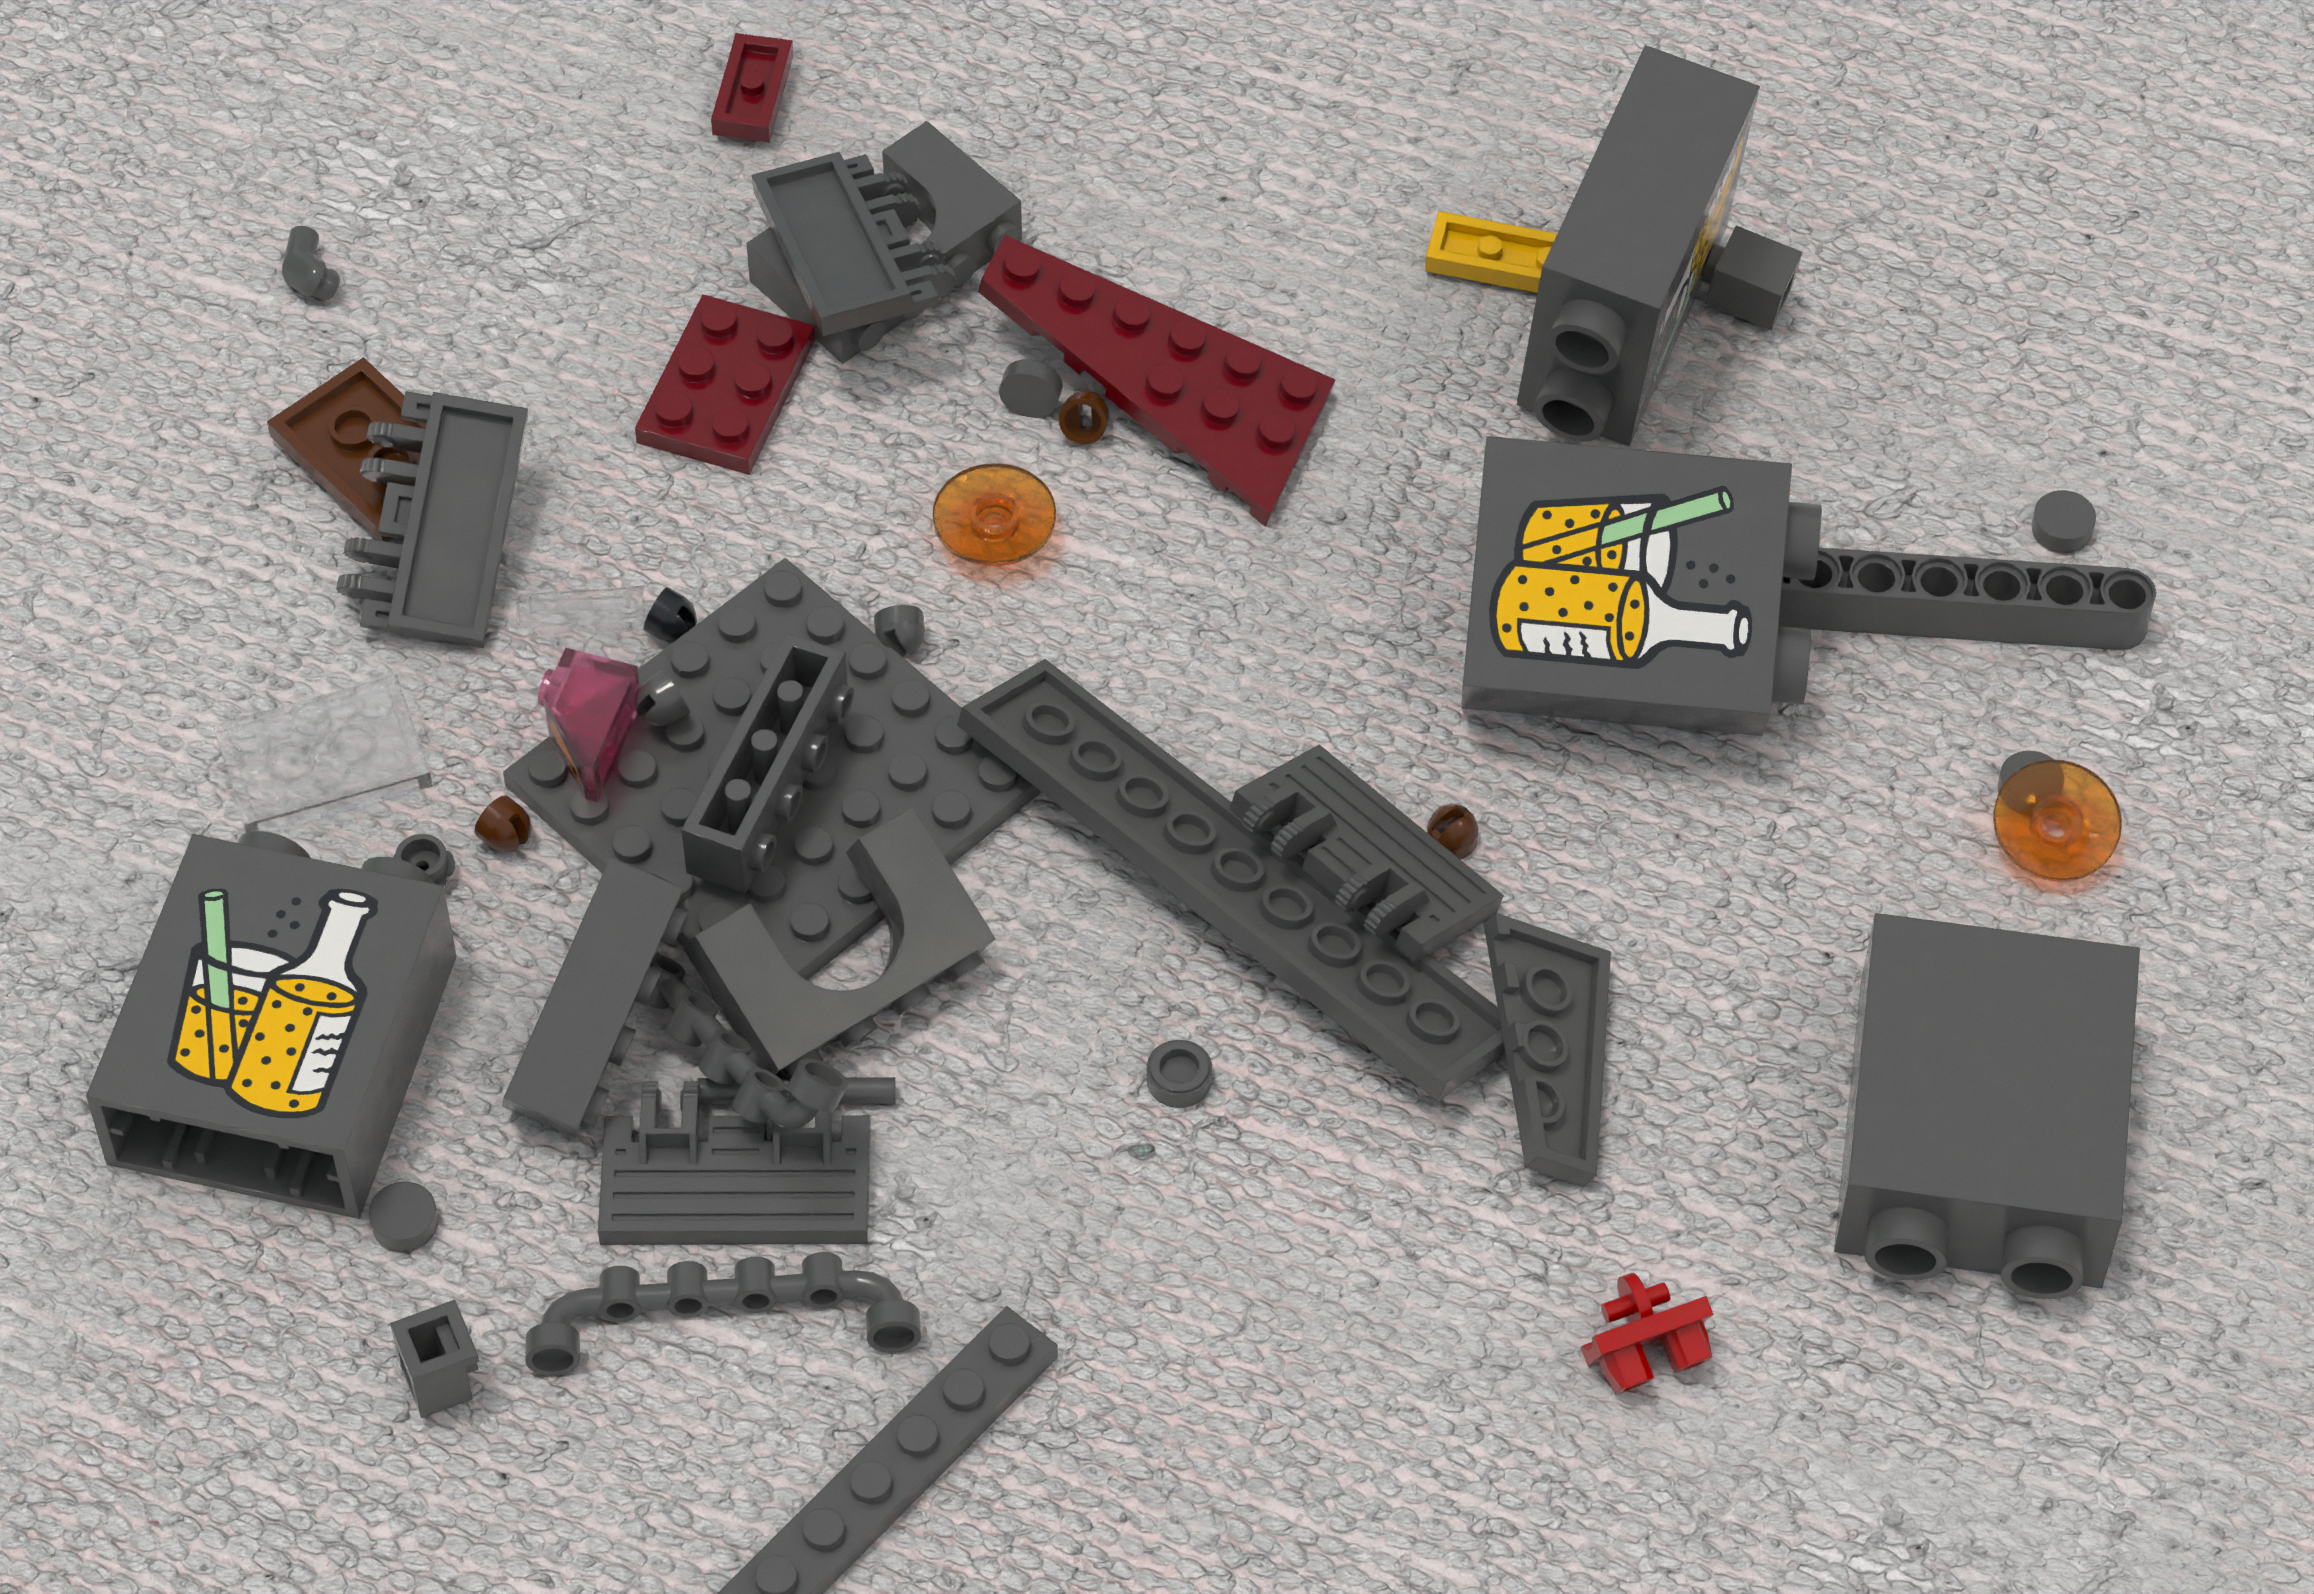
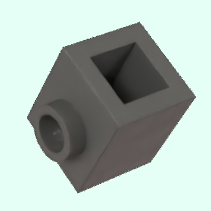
(1751, 276)

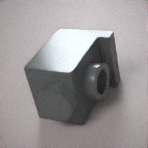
(436, 1357)

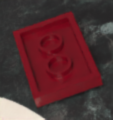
(725, 384)

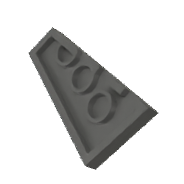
(1554, 1039)

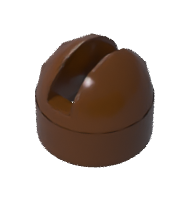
(1072, 417)
(503, 825)
(1459, 836)

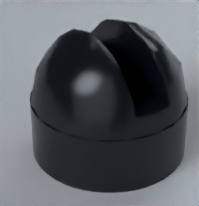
(670, 616)

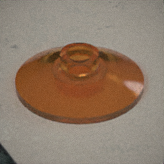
(989, 497)
(2060, 794)

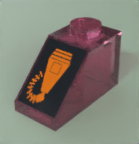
(589, 714)

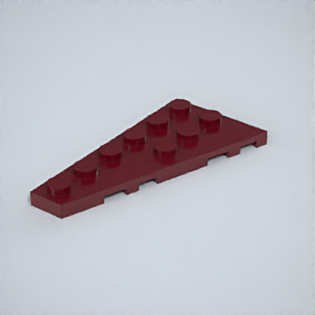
(1180, 378)

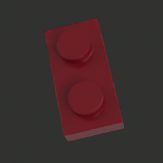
(752, 87)

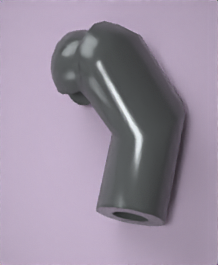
(303, 269)

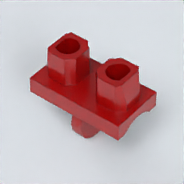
(1621, 1348)

